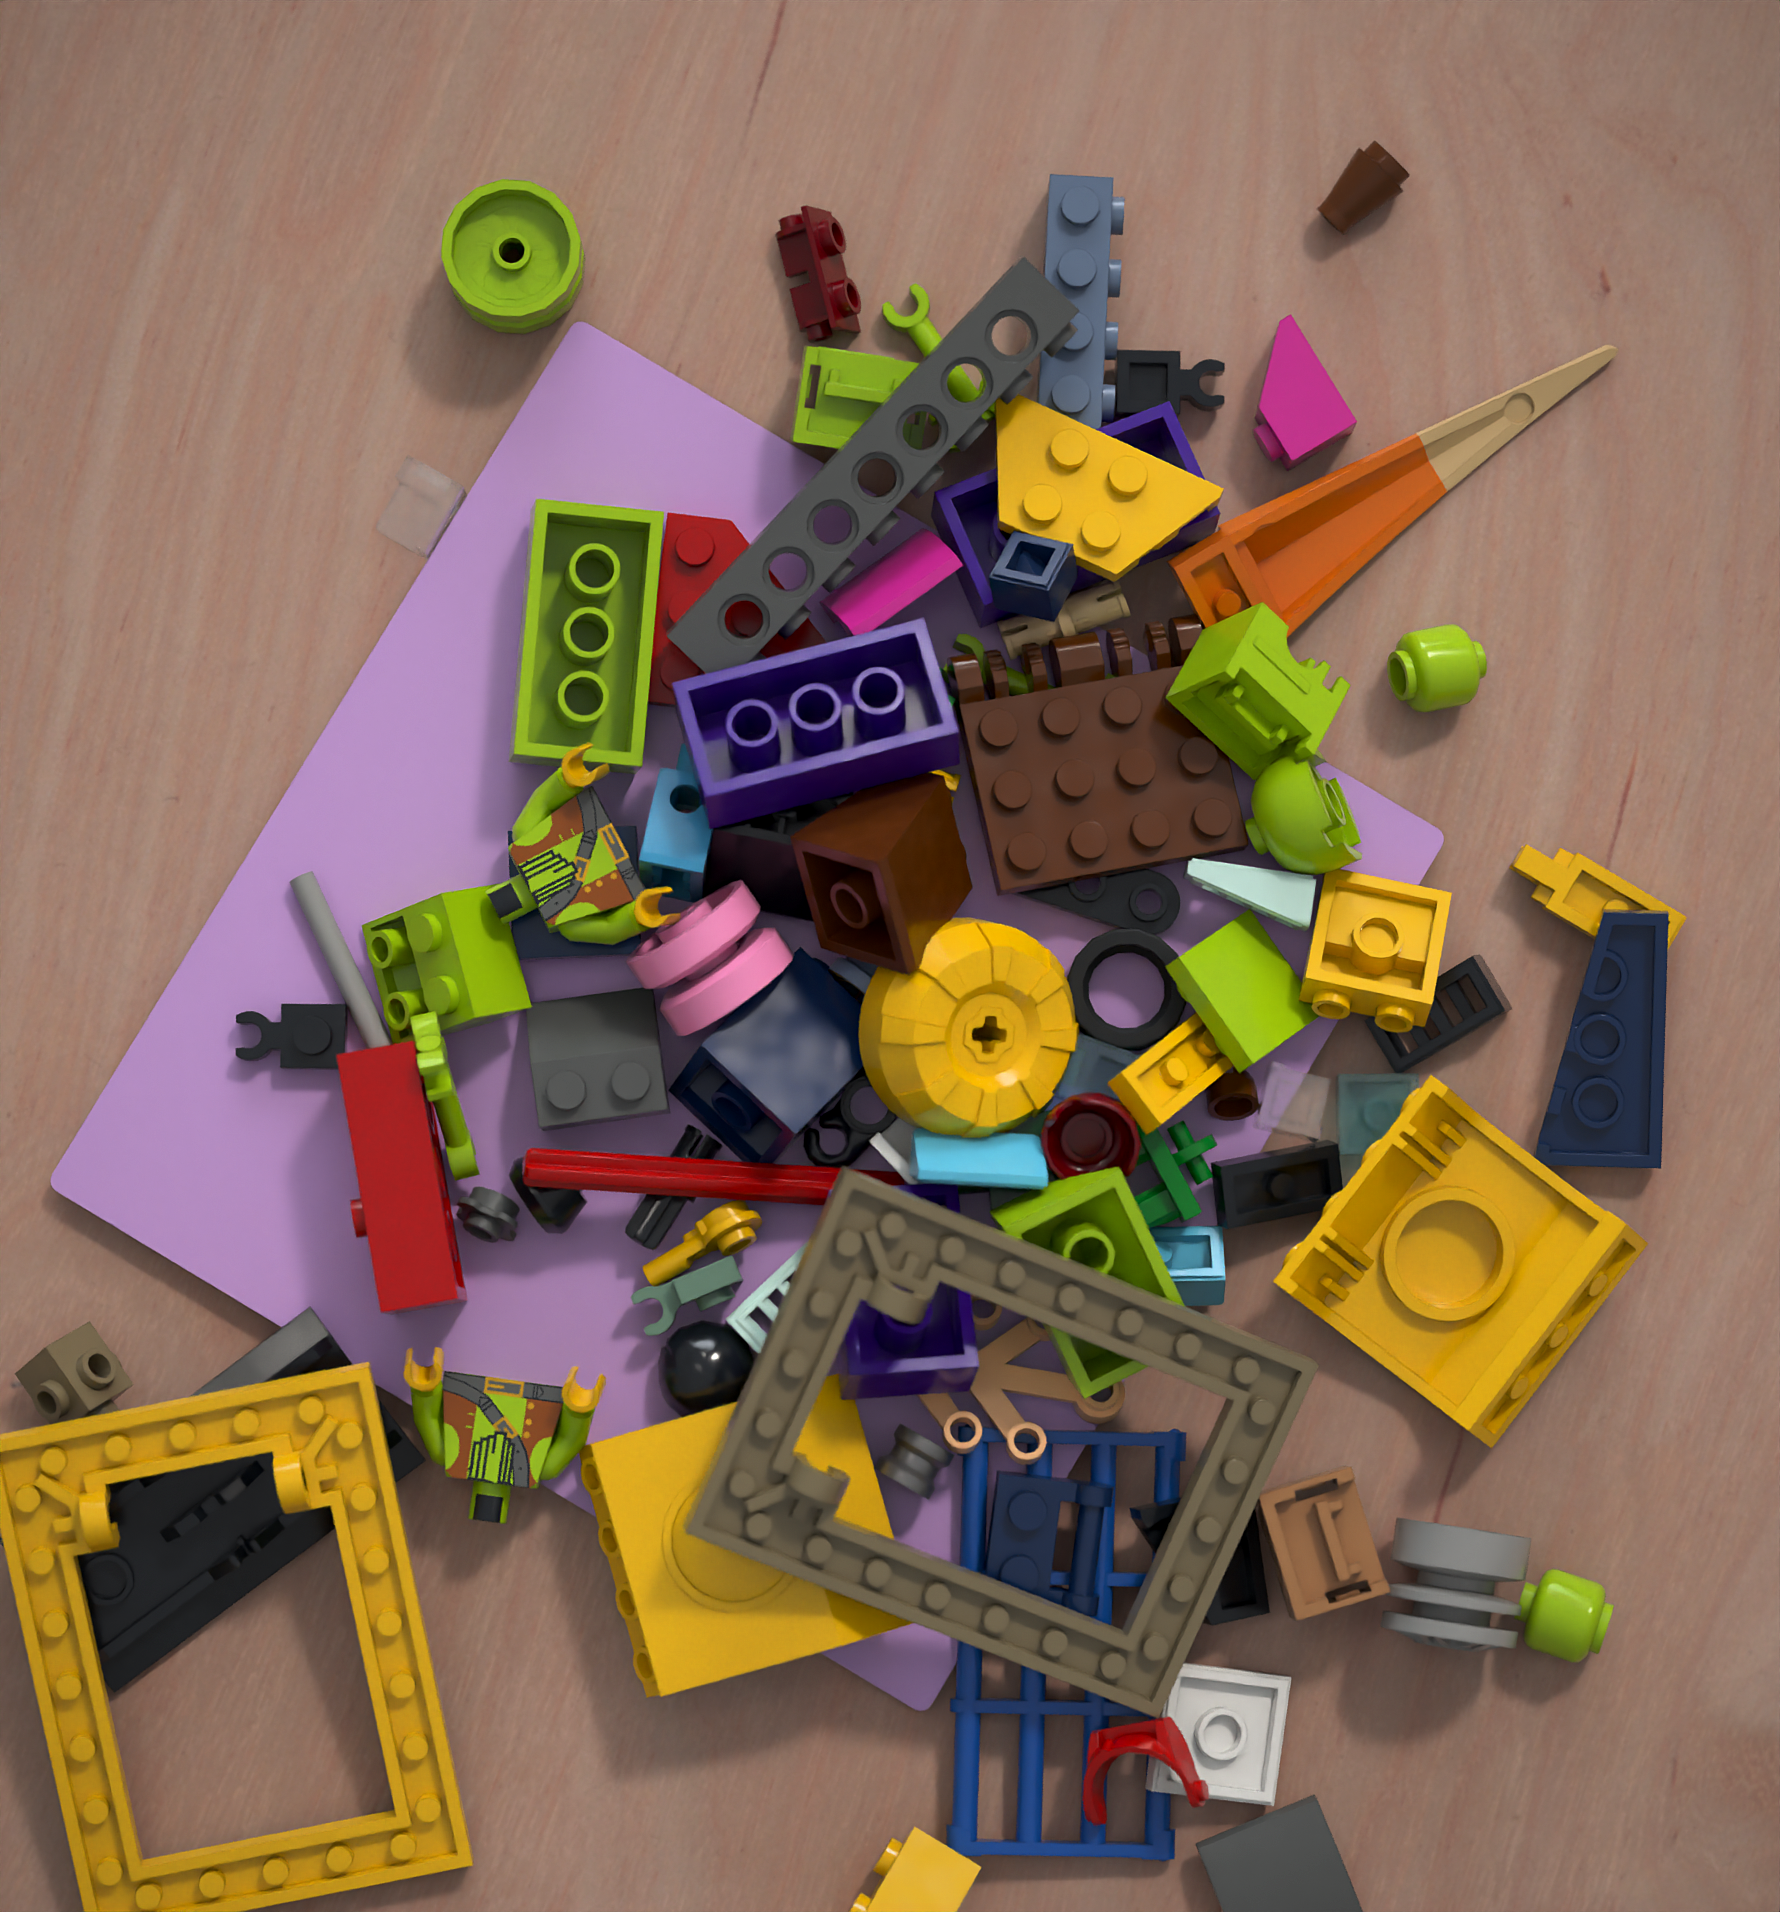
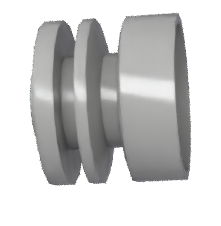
(1455, 1584)

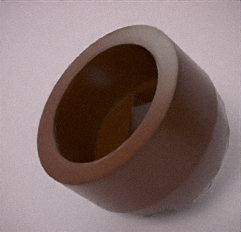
(1232, 1096)

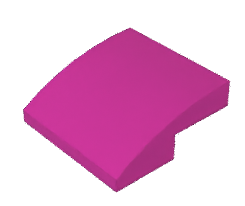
(891, 583)

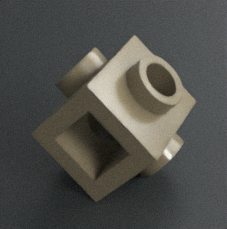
(74, 1377)

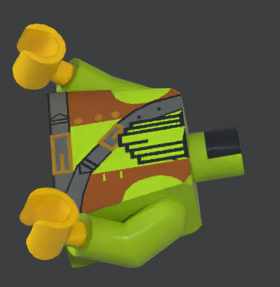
(576, 864)
(498, 1429)

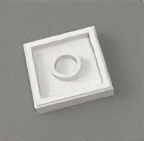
(1232, 1731)

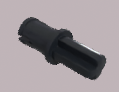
(659, 1212)

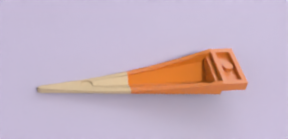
(1321, 534)

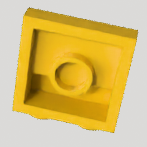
(1375, 950)

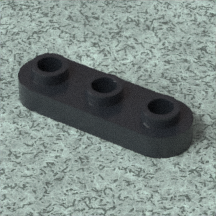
(1115, 900)

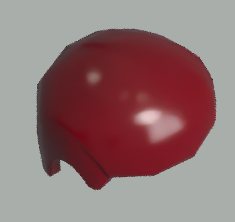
(1089, 1136)

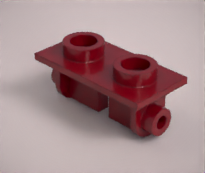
(815, 246)

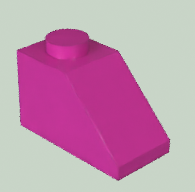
(1298, 402)

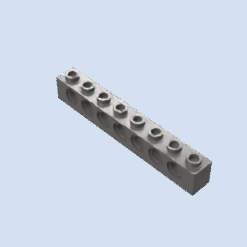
(1019, 294)

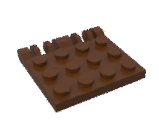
(1095, 769)

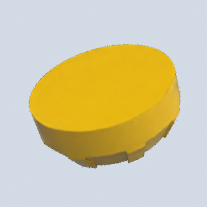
(971, 1033)

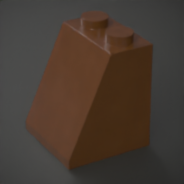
(884, 871)

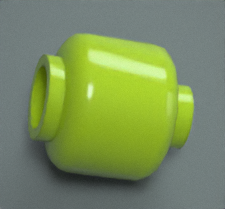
(1436, 668)
(1564, 1615)

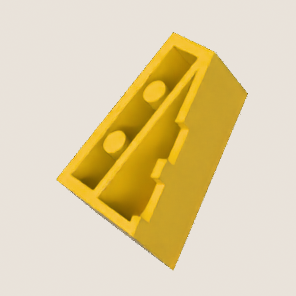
(918, 1877)

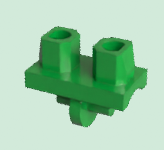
(1172, 1196)

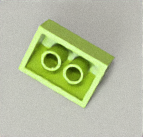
(1101, 1227)

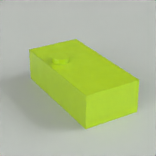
(586, 634)

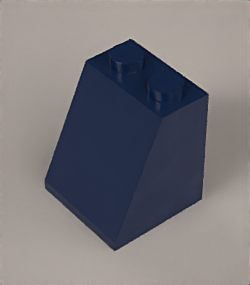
(775, 1062)

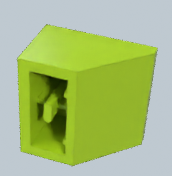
(446, 959)

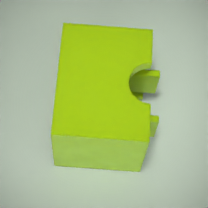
(847, 395)
(1252, 692)

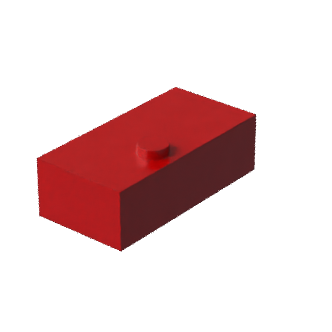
(400, 1180)

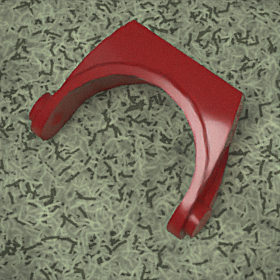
(1151, 1737)

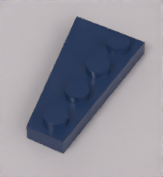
(1612, 1063)

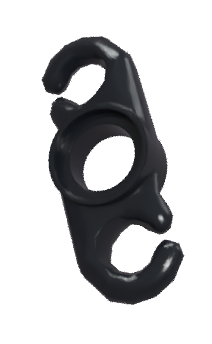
(856, 1133)

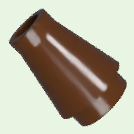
(1363, 187)

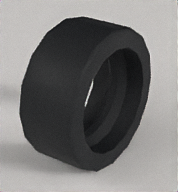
(1107, 945)

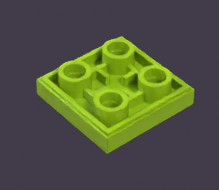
(1242, 990)

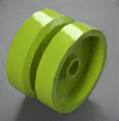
(522, 293)

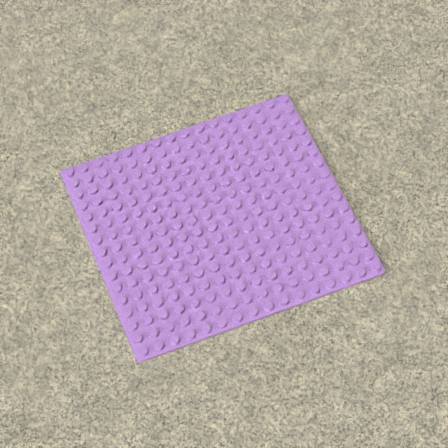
(414, 797)

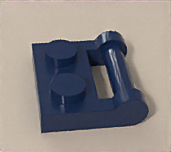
(1026, 1531)

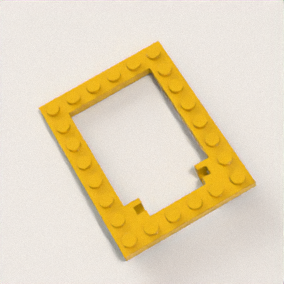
(58, 1509)

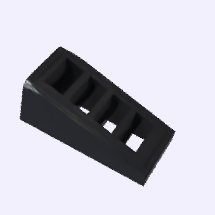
(1488, 990)

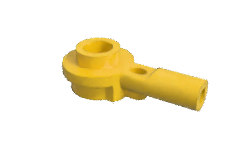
(723, 1229)

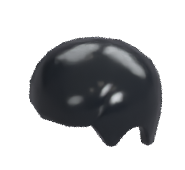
(703, 1367)

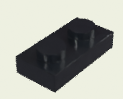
(1276, 1183)

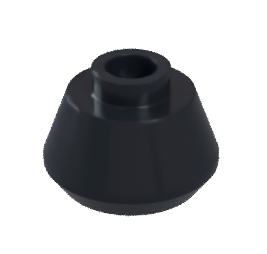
(551, 1207)

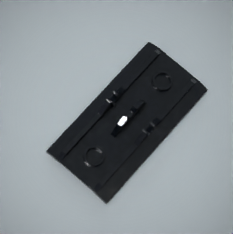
(209, 1530)

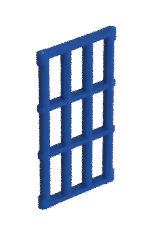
(1033, 1705)

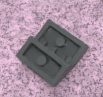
(1279, 1864)

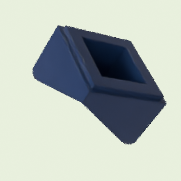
(1033, 576)

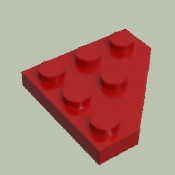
(692, 559)

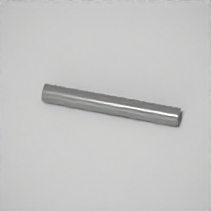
(340, 961)

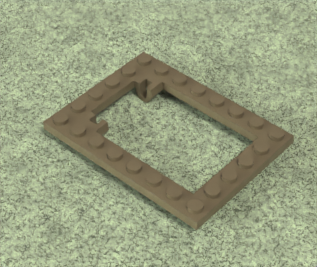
(783, 1510)

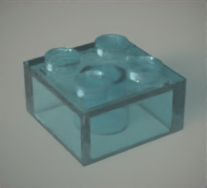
(1368, 1107)

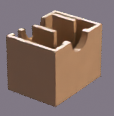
(1320, 1543)

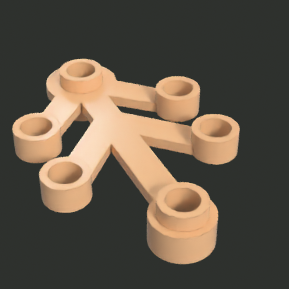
(998, 1376)

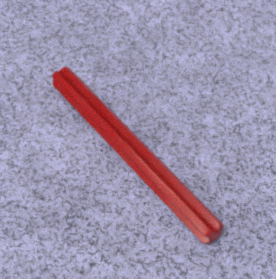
(685, 1176)

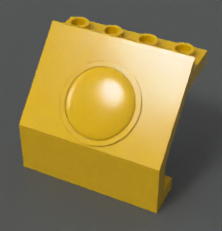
(1459, 1261)
(700, 1607)

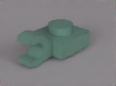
(706, 1286)

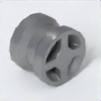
(914, 1461)

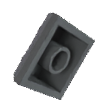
(596, 1059)

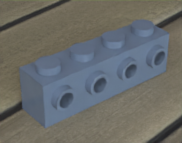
(1078, 263)

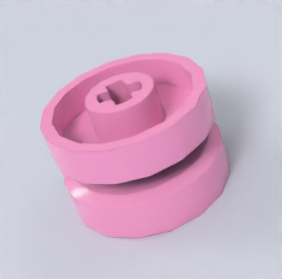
(710, 958)

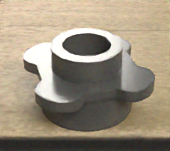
(488, 1215)

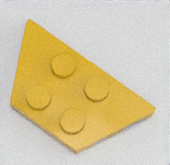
(1089, 488)

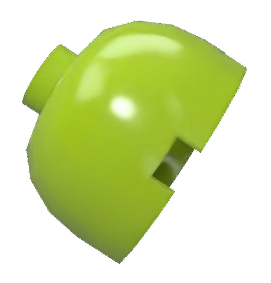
(1302, 817)

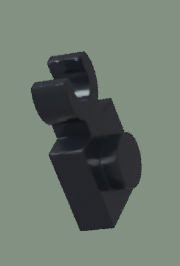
(1155, 377)
(305, 1036)

